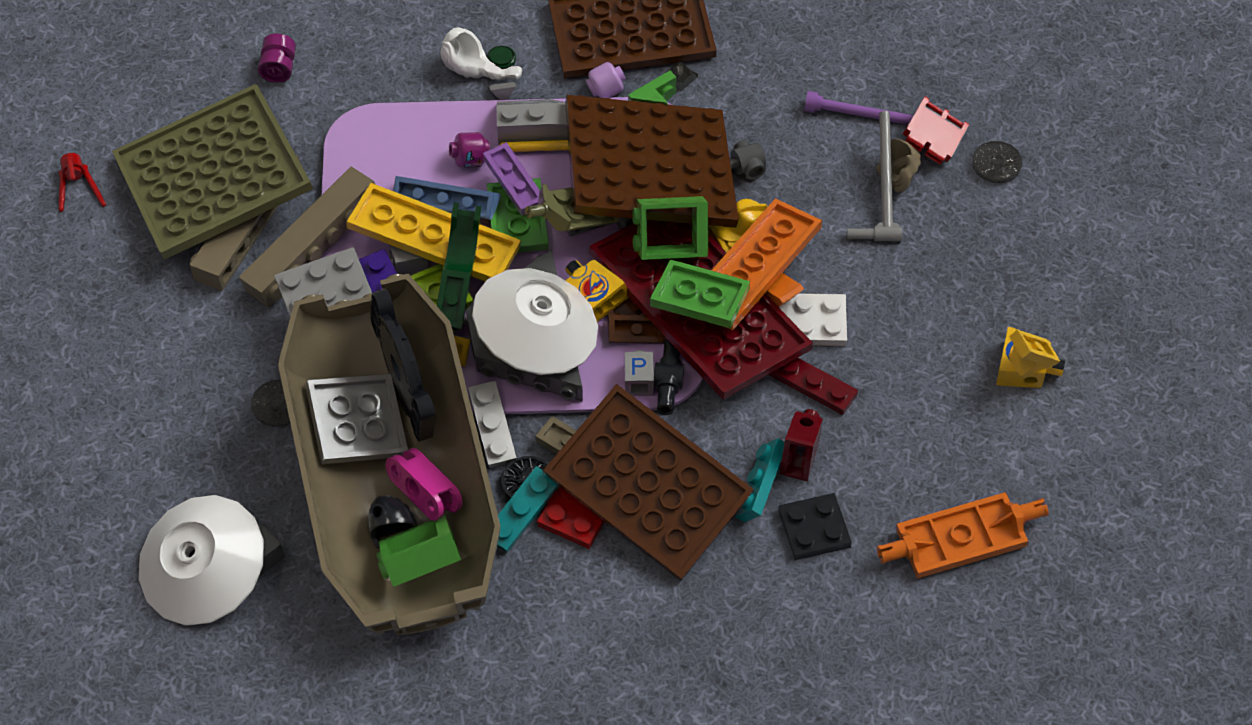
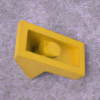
(1031, 353)

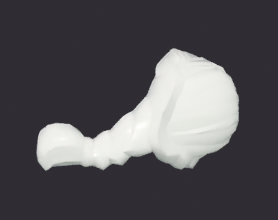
(465, 56)

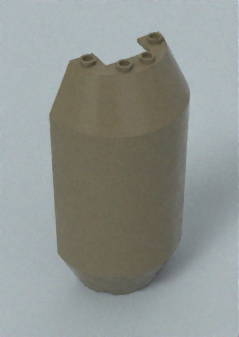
(340, 344)

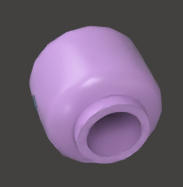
(606, 81)

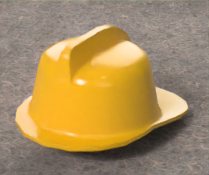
(748, 212)

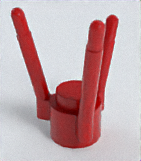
(73, 170)

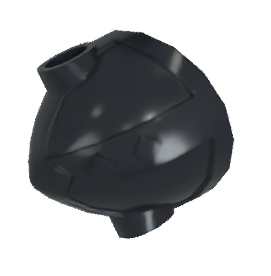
(384, 513)

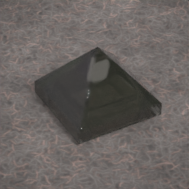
(683, 74)

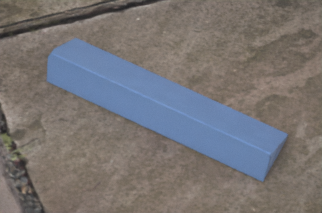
(444, 195)

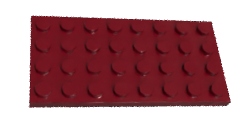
(720, 355)

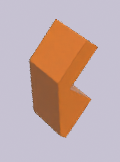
(784, 290)

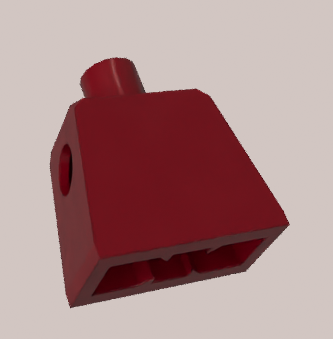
(804, 432)

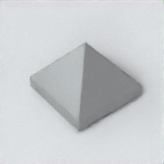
(502, 90)

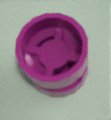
(277, 58)

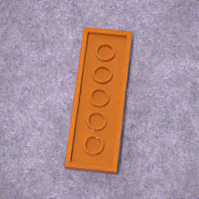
(767, 250)

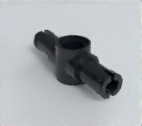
(668, 378)

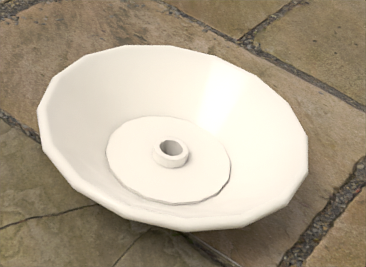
(535, 321)
(219, 572)

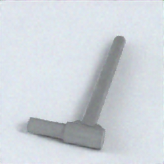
(886, 230)

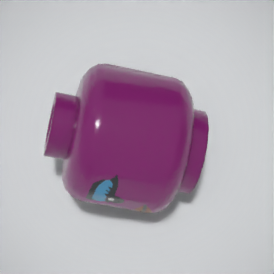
(468, 149)

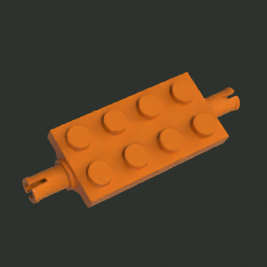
(962, 534)

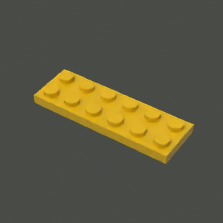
(426, 231)

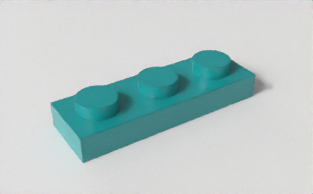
(761, 479)
(524, 507)

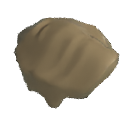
(904, 164)

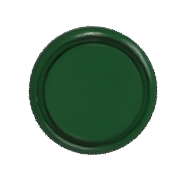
(502, 56)

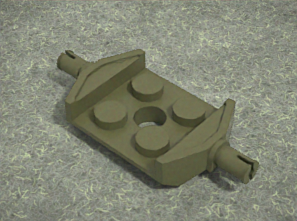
(559, 211)

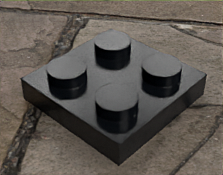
(814, 526)

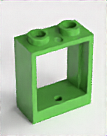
(699, 244)
(417, 551)

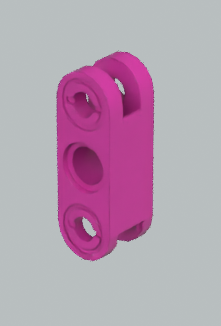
(423, 483)

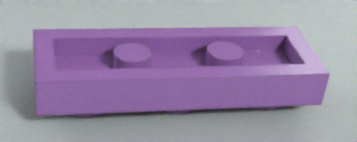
(512, 177)

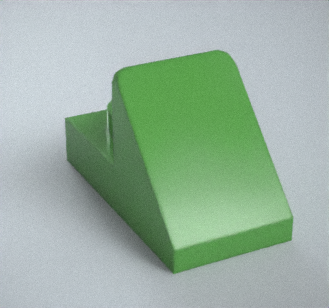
(657, 90)

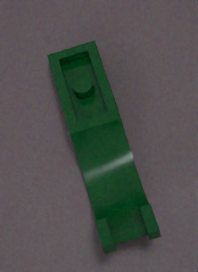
(458, 264)

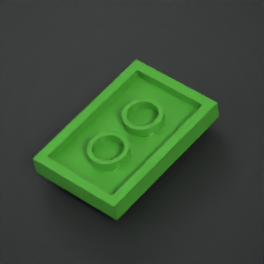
(510, 222)
(700, 293)

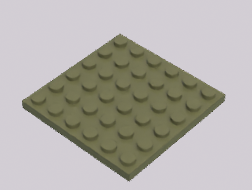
(211, 171)

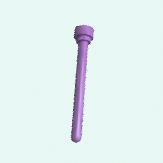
(816, 102)

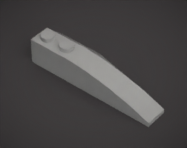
(531, 120)

